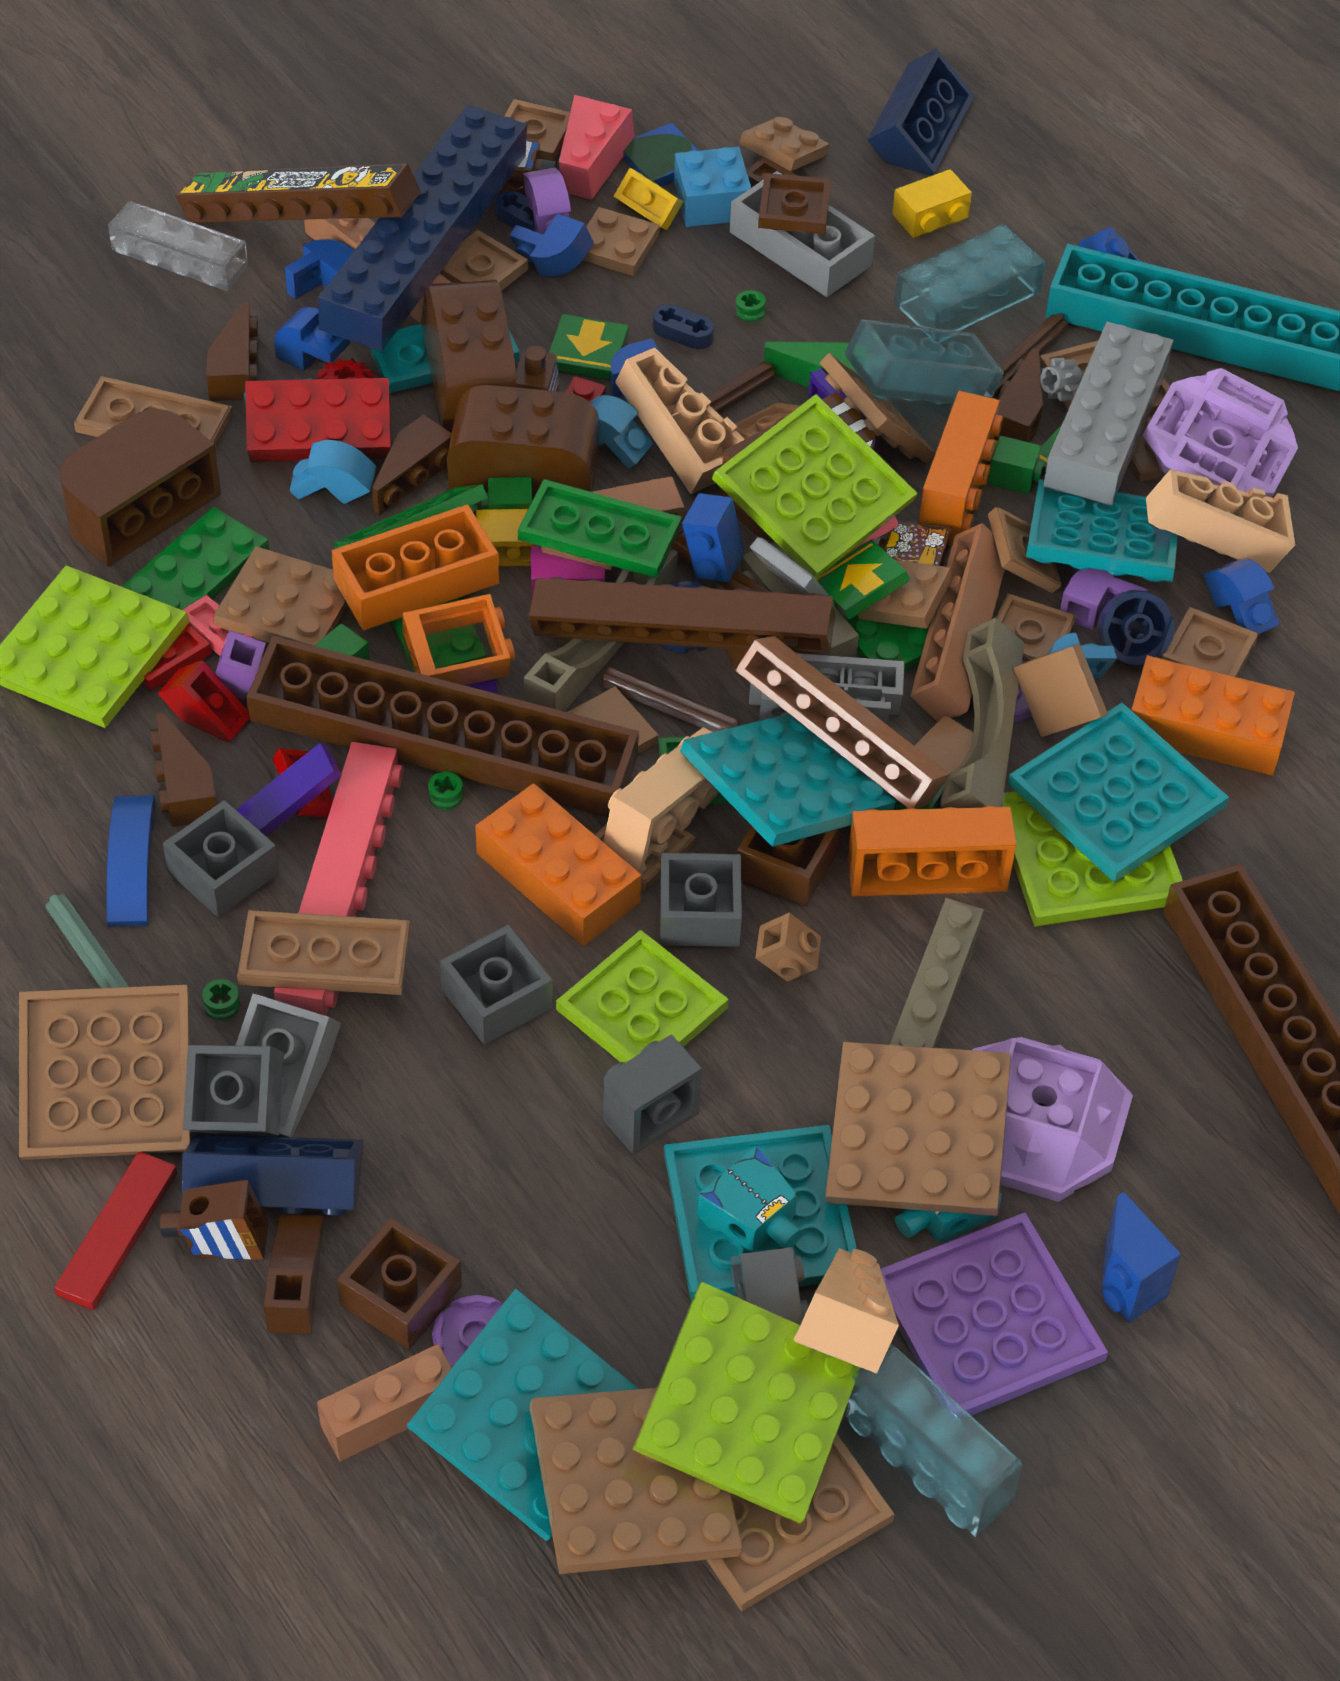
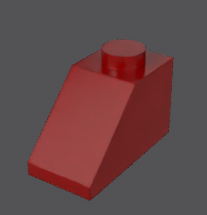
(204, 701)

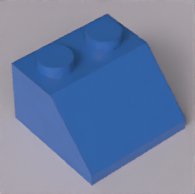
(1136, 1262)

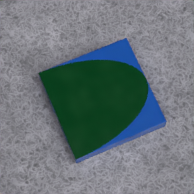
(655, 152)

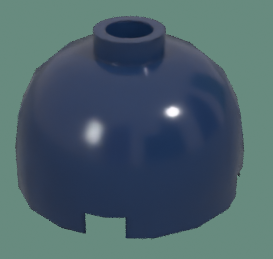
(1136, 626)

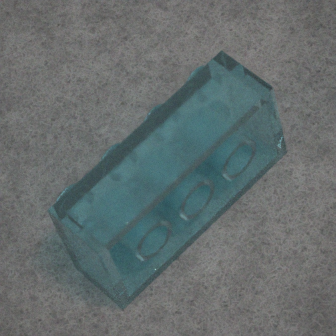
(970, 281)
(921, 362)
(934, 1441)

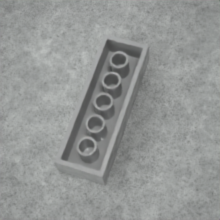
(1108, 413)

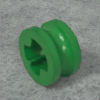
(754, 313)
(440, 782)
(221, 988)

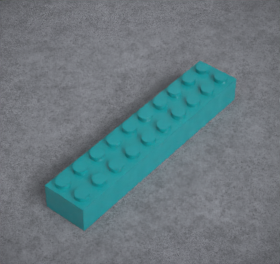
(1200, 315)

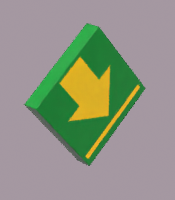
(587, 345)
(862, 578)

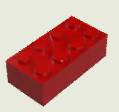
(294, 414)

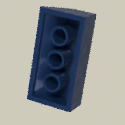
(921, 115)
(281, 1170)

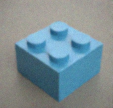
(709, 183)

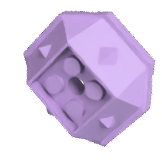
(1223, 432)
(1074, 1136)

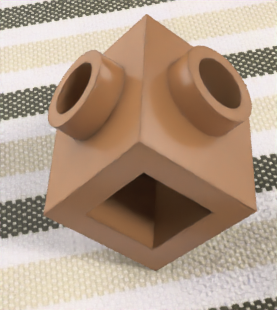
(788, 947)

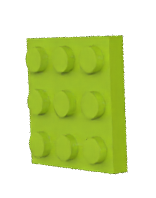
(640, 999)

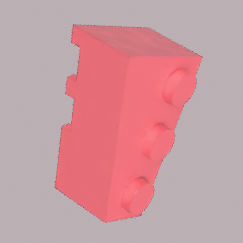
(593, 144)

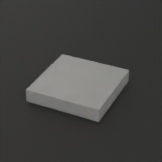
(786, 569)

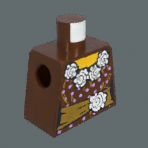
(917, 543)

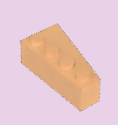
(677, 418)
(1223, 517)
(654, 805)
(851, 1312)

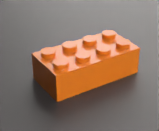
(961, 463)
(415, 566)
(1214, 714)
(931, 851)
(558, 864)

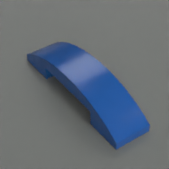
(129, 860)

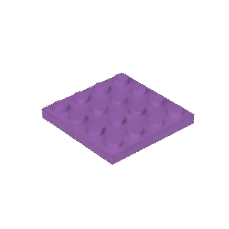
(991, 1315)

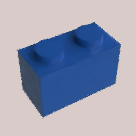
(713, 537)

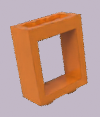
(451, 616)

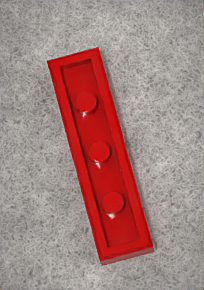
(115, 1230)

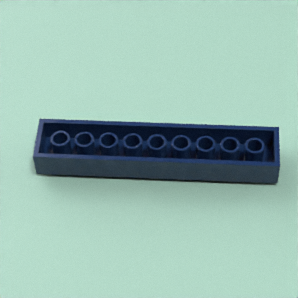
(405, 253)

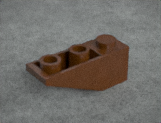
(232, 357)
(1022, 400)
(414, 458)
(186, 774)
(293, 1274)

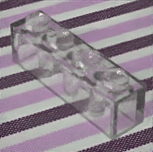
(178, 245)

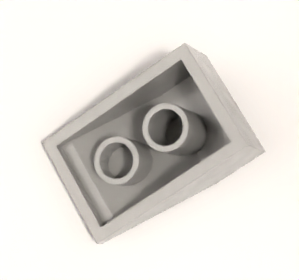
(306, 1044)

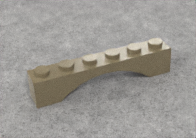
(989, 662)
(567, 671)
(939, 975)

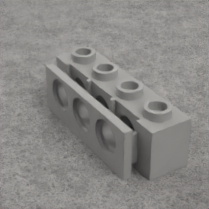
(878, 692)

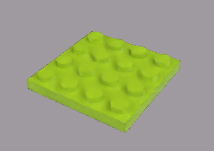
(814, 486)
(87, 645)
(1067, 886)
(747, 1404)

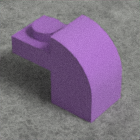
(546, 196)
(1089, 593)
(239, 663)

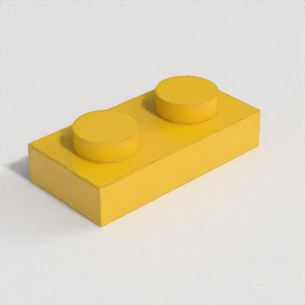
(648, 198)

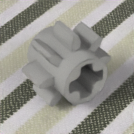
(1061, 379)

